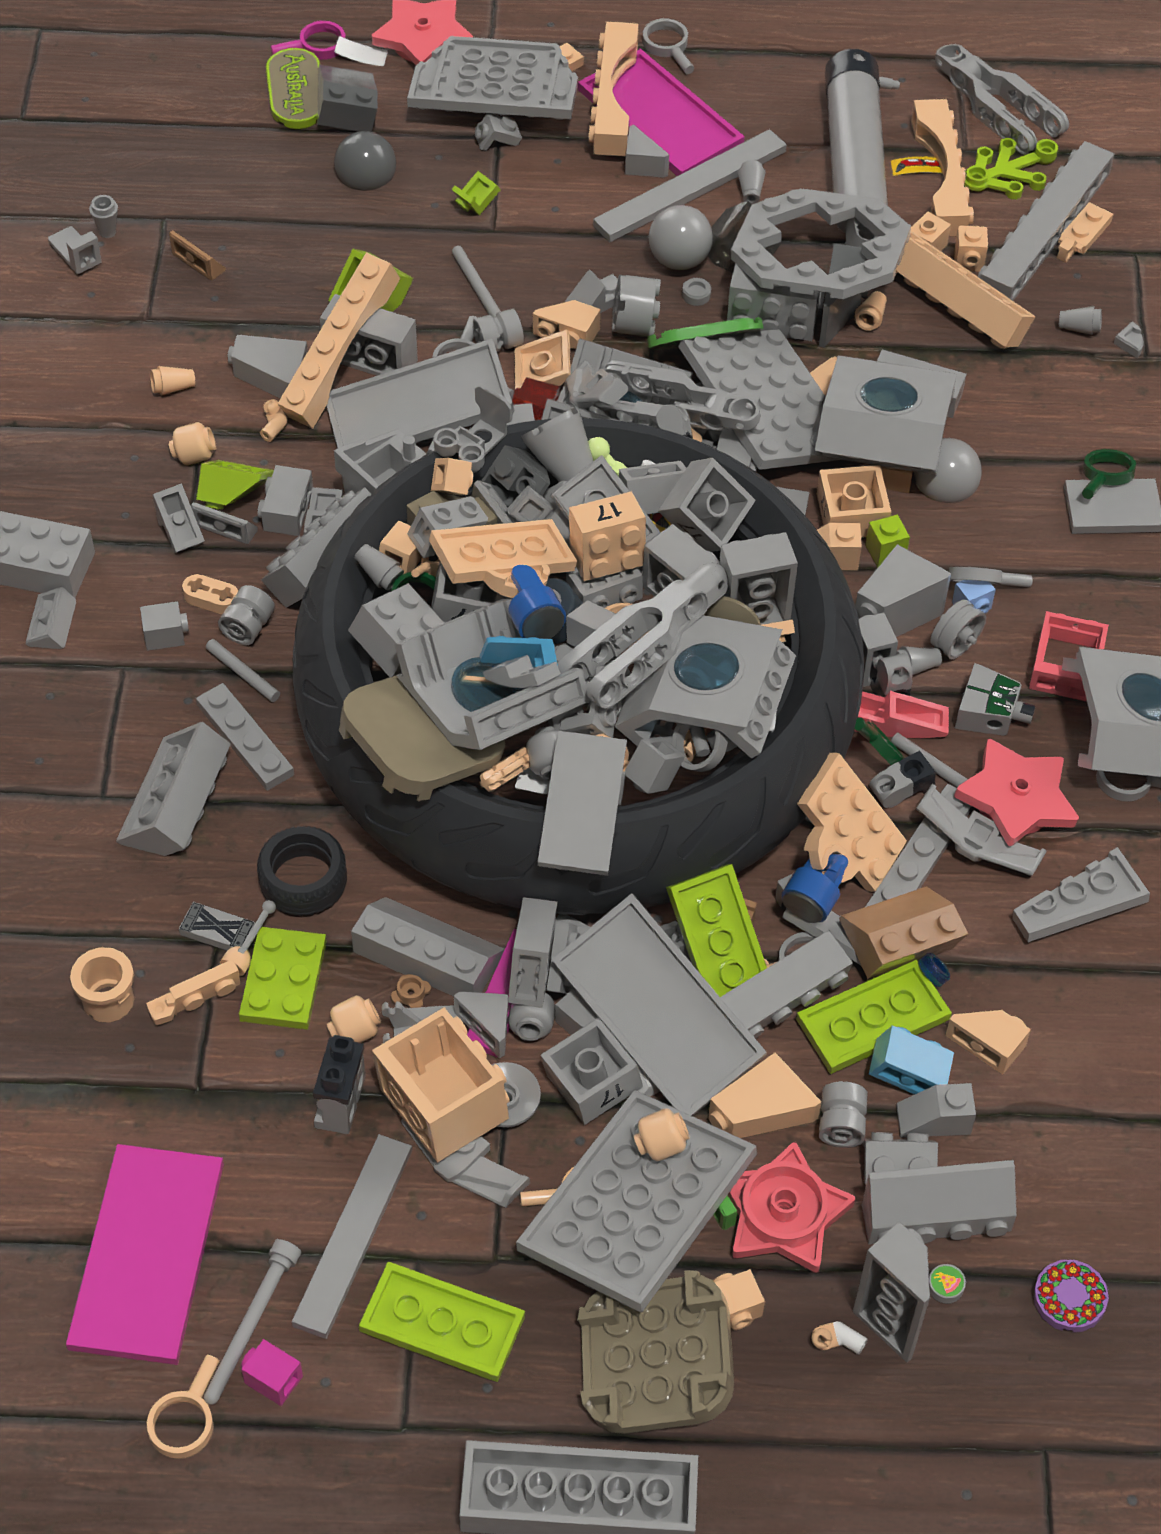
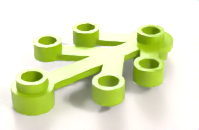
(980, 178)

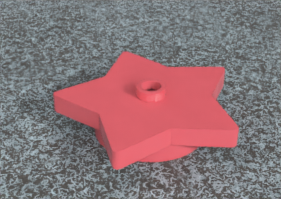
(419, 28)
(1018, 792)
(809, 1205)

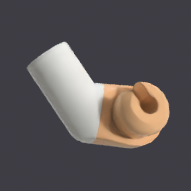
(838, 1334)

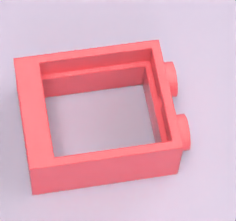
(1050, 677)

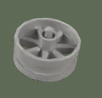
(958, 629)

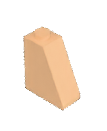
(764, 1101)

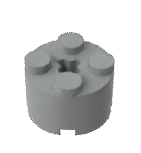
(635, 305)

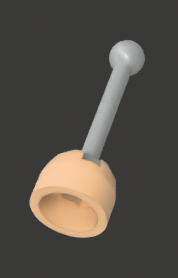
(240, 954)

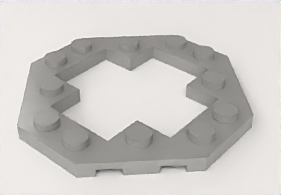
(882, 252)

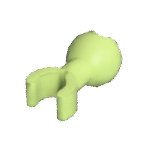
(599, 447)

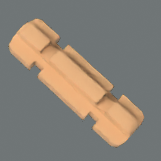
(505, 770)

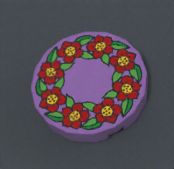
(1070, 1295)

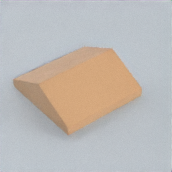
(544, 359)

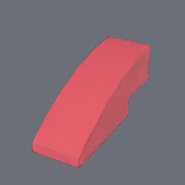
(905, 715)

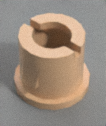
(103, 969)

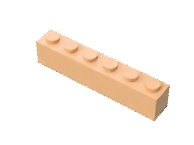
(963, 293)

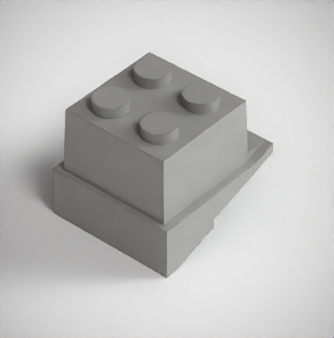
(375, 460)

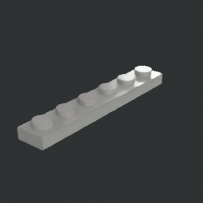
(918, 856)

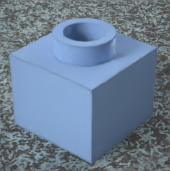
(977, 592)

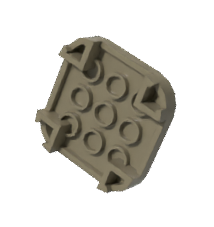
(407, 742)
(658, 1364)

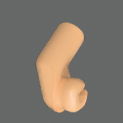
(276, 420)

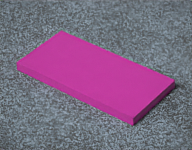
(669, 114)
(146, 1255)

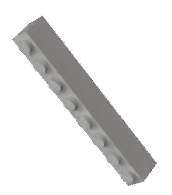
(1047, 219)

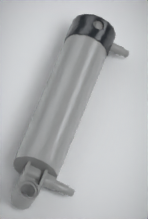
(856, 132)

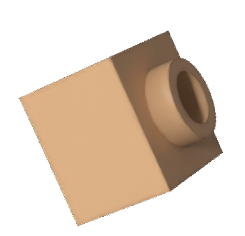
(452, 476)

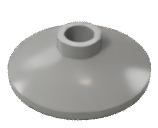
(522, 1090)

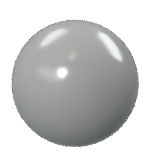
(680, 237)
(957, 473)

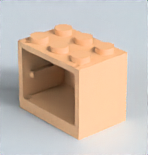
(442, 1083)

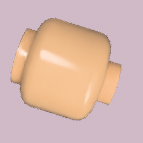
(192, 443)
(354, 1019)
(661, 1134)

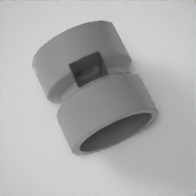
(503, 329)
(246, 615)
(843, 1114)

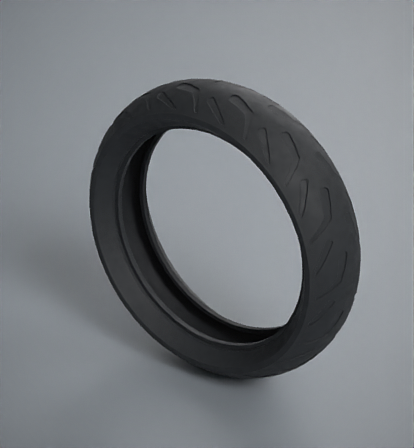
(493, 843)

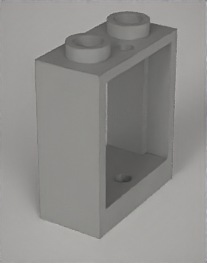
(532, 952)

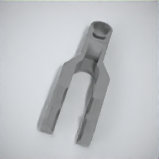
(979, 81)
(708, 408)
(665, 619)

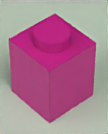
(271, 1372)

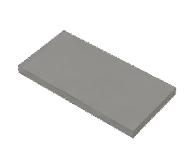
(418, 396)
(659, 1006)

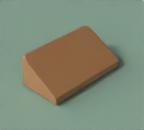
(195, 257)

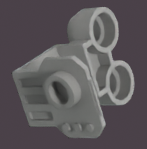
(494, 416)

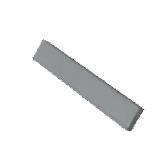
(352, 1237)

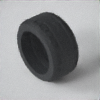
(297, 843)

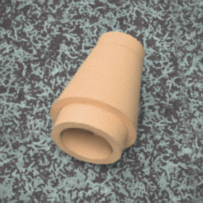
(871, 311)
(170, 379)

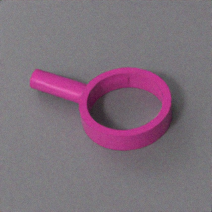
(312, 28)

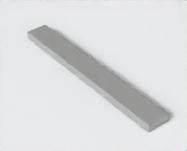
(687, 185)

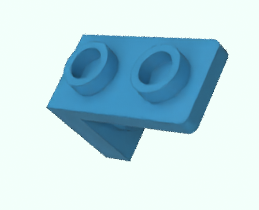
(502, 648)

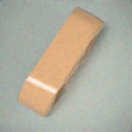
(211, 594)

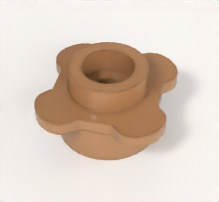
(411, 983)

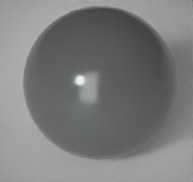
(365, 161)

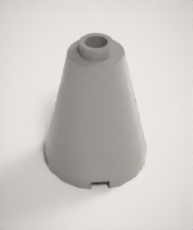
(561, 445)

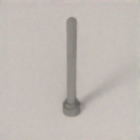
(282, 1257)

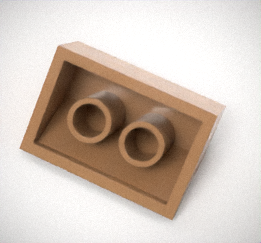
(903, 930)

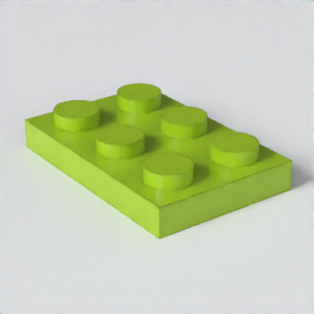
(283, 978)

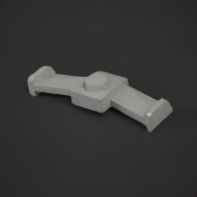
(587, 388)
(978, 835)
(474, 1172)

